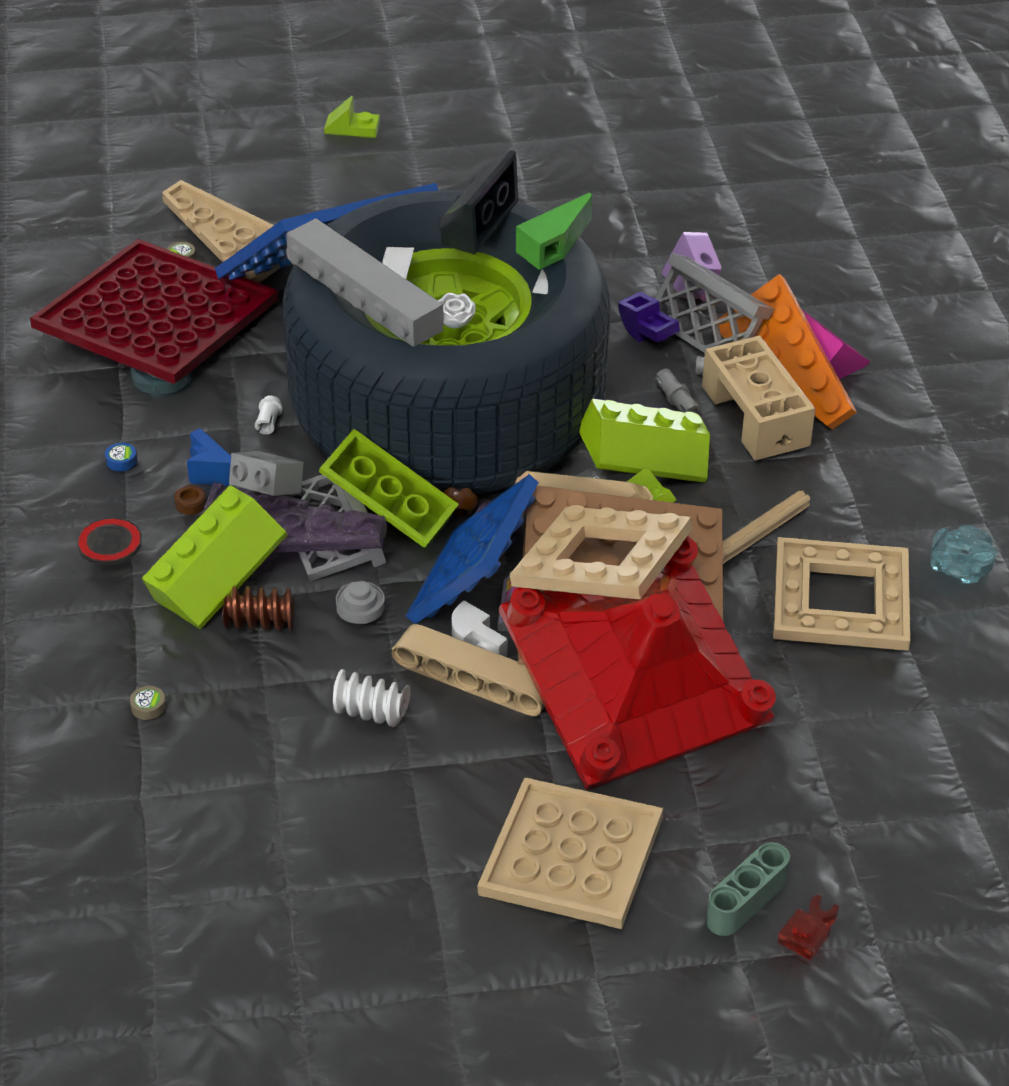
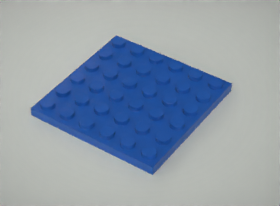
(272, 244)

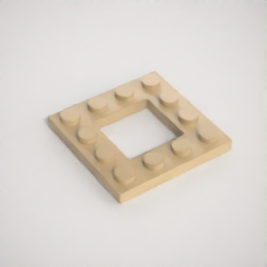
(550, 569)
(796, 622)

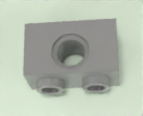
(266, 473)

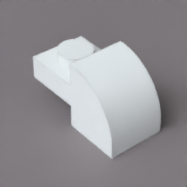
(474, 628)

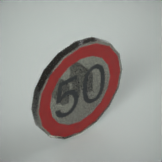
(109, 541)

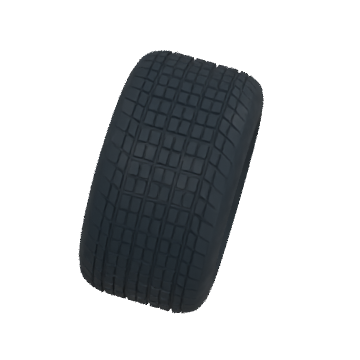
(476, 397)

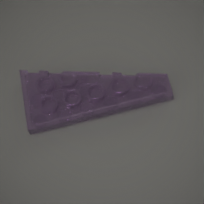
(315, 527)

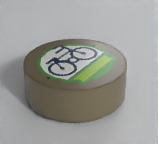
(183, 248)
(147, 702)

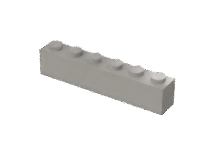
(365, 282)

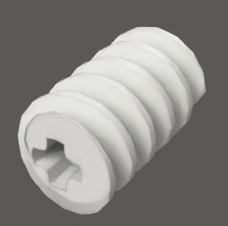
(370, 700)

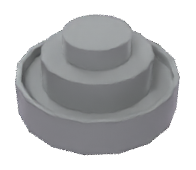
(360, 602)

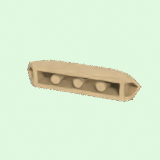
(593, 485)

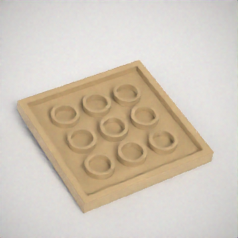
(571, 852)

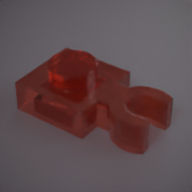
(808, 931)

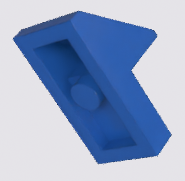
(208, 460)

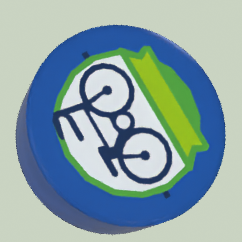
(121, 456)

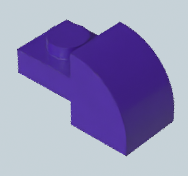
(644, 320)

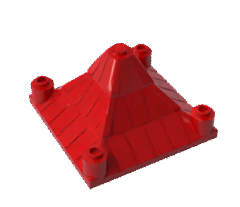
(636, 675)

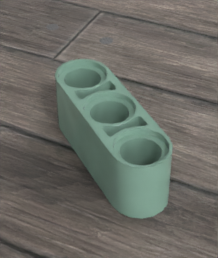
(747, 889)

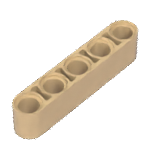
(468, 668)

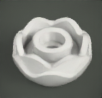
(457, 310)

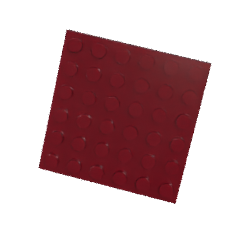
(154, 310)

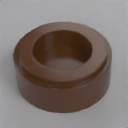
(190, 500)

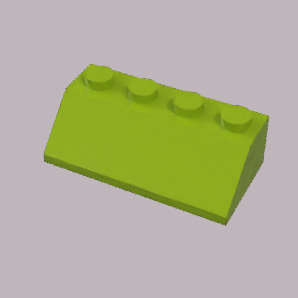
(641, 437)
(389, 488)
(213, 556)

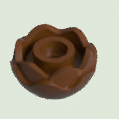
(465, 498)

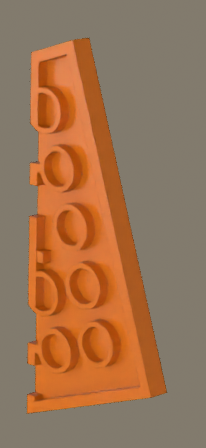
(799, 351)

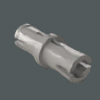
(676, 393)

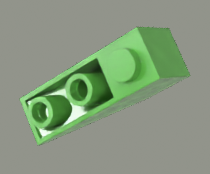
(554, 232)

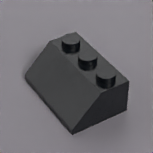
(481, 206)

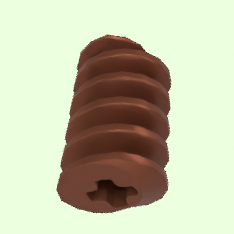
(258, 608)

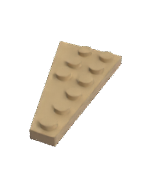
(216, 223)

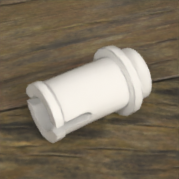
(269, 408)

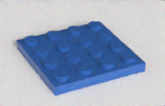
(473, 550)

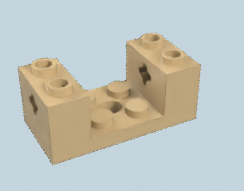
(774, 406)

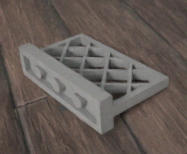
(713, 286)
(337, 560)

